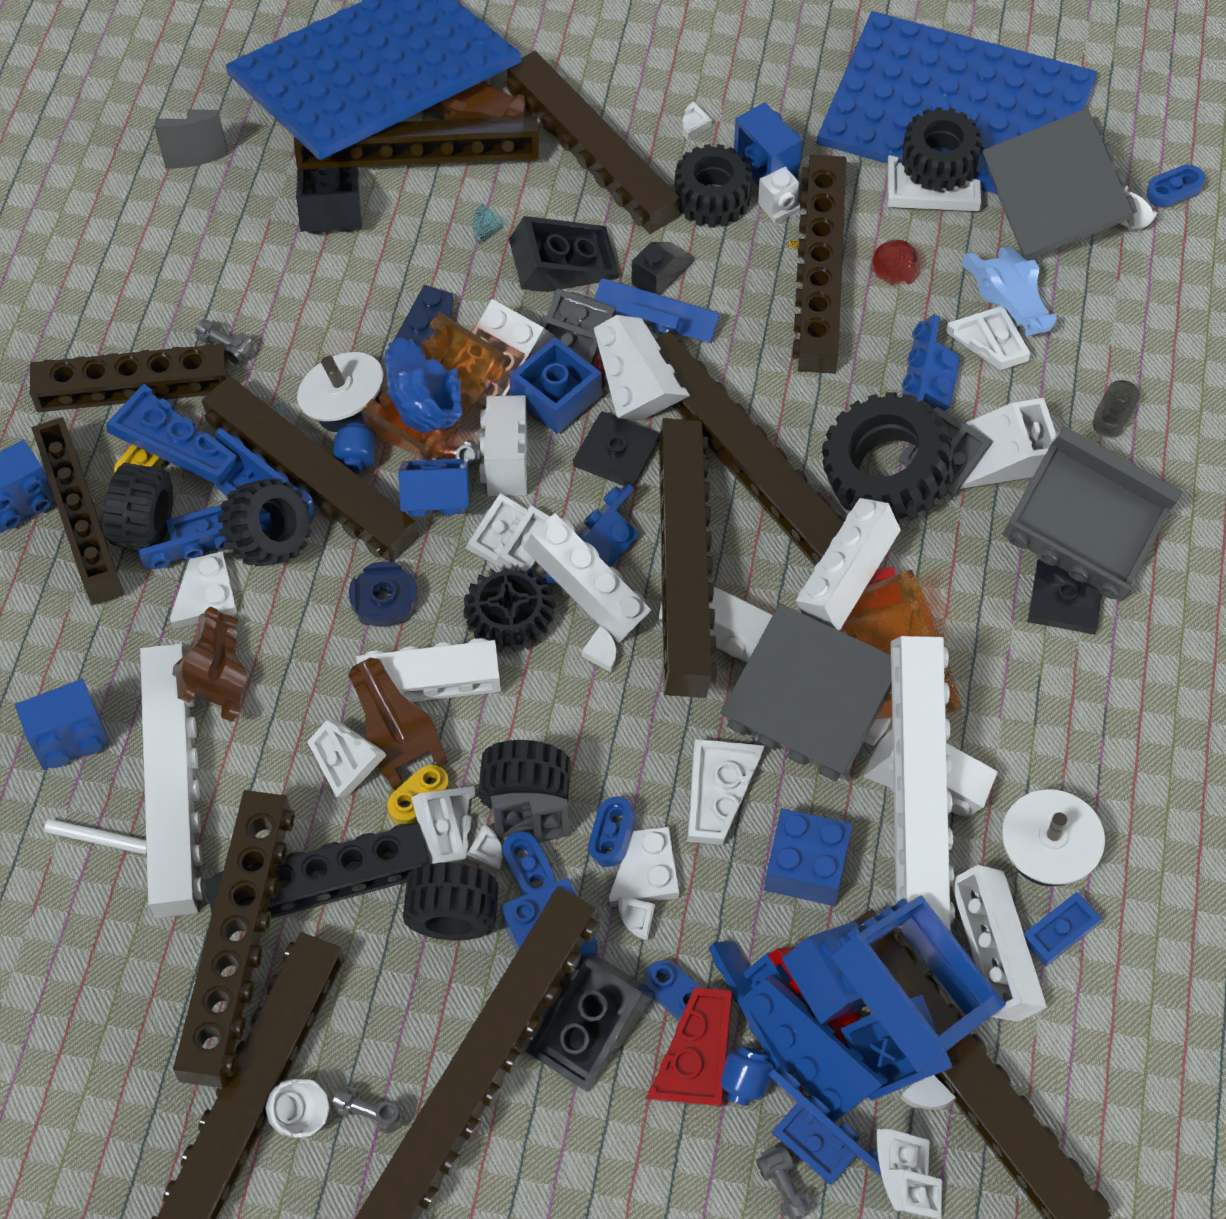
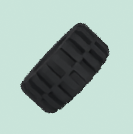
(884, 421)

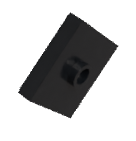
(616, 449)
(1063, 601)

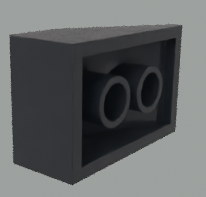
(328, 199)
(561, 254)
(589, 1020)

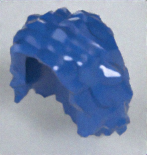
(421, 388)

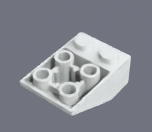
(513, 336)
(1019, 442)

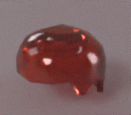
(896, 262)

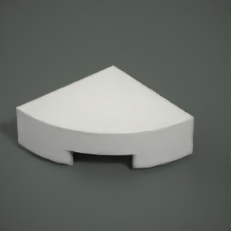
(694, 121)
(601, 649)
(487, 850)
(636, 916)
(928, 1094)

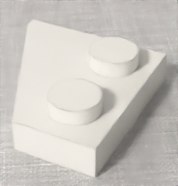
(444, 823)

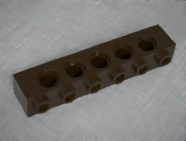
(116, 377)
(77, 511)

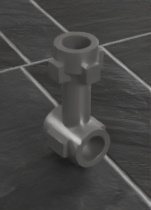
(235, 349)
(468, 450)
(385, 1113)
(775, 1165)

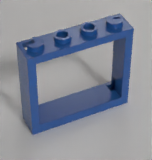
(888, 999)

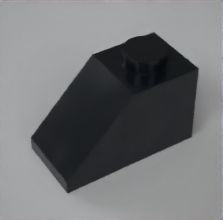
(659, 266)

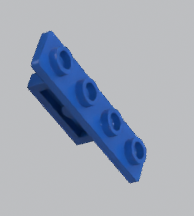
(659, 311)
(931, 367)
(250, 468)
(607, 529)
(191, 537)
(742, 980)
(815, 1137)

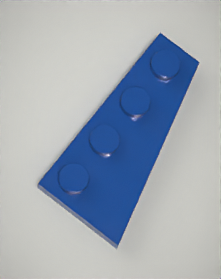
(163, 432)
(812, 1050)

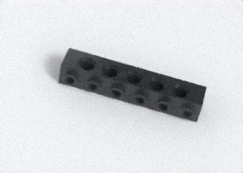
(338, 881)

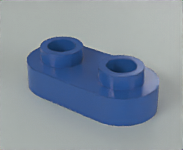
(1171, 186)
(611, 834)
(529, 868)
(674, 991)

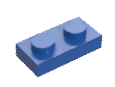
(1061, 928)

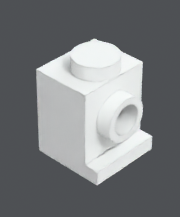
(779, 194)

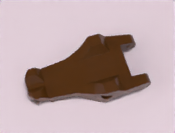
(480, 102)
(212, 665)
(393, 720)

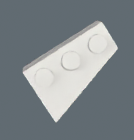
(635, 369)
(504, 445)
(968, 781)

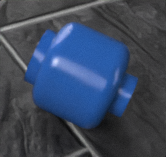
(355, 447)
(746, 1074)

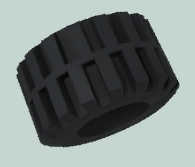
(943, 130)
(716, 167)
(137, 506)
(243, 528)
(523, 768)
(451, 901)

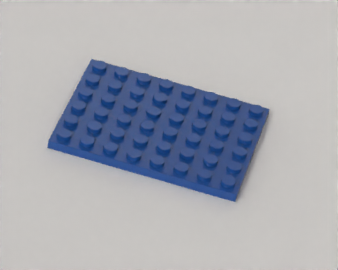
(917, 67)
(370, 68)

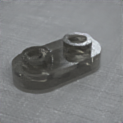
(1115, 411)

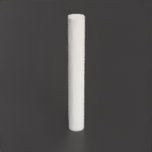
(95, 836)

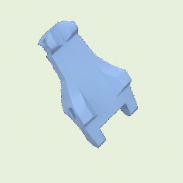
(1013, 285)

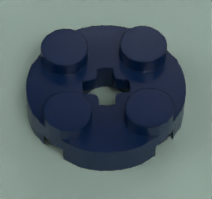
(387, 611)

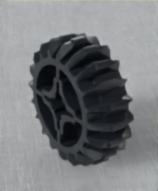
(527, 599)

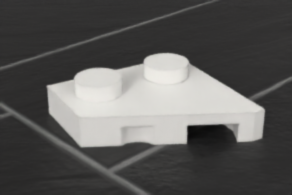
(991, 337)
(203, 585)
(344, 756)
(647, 868)

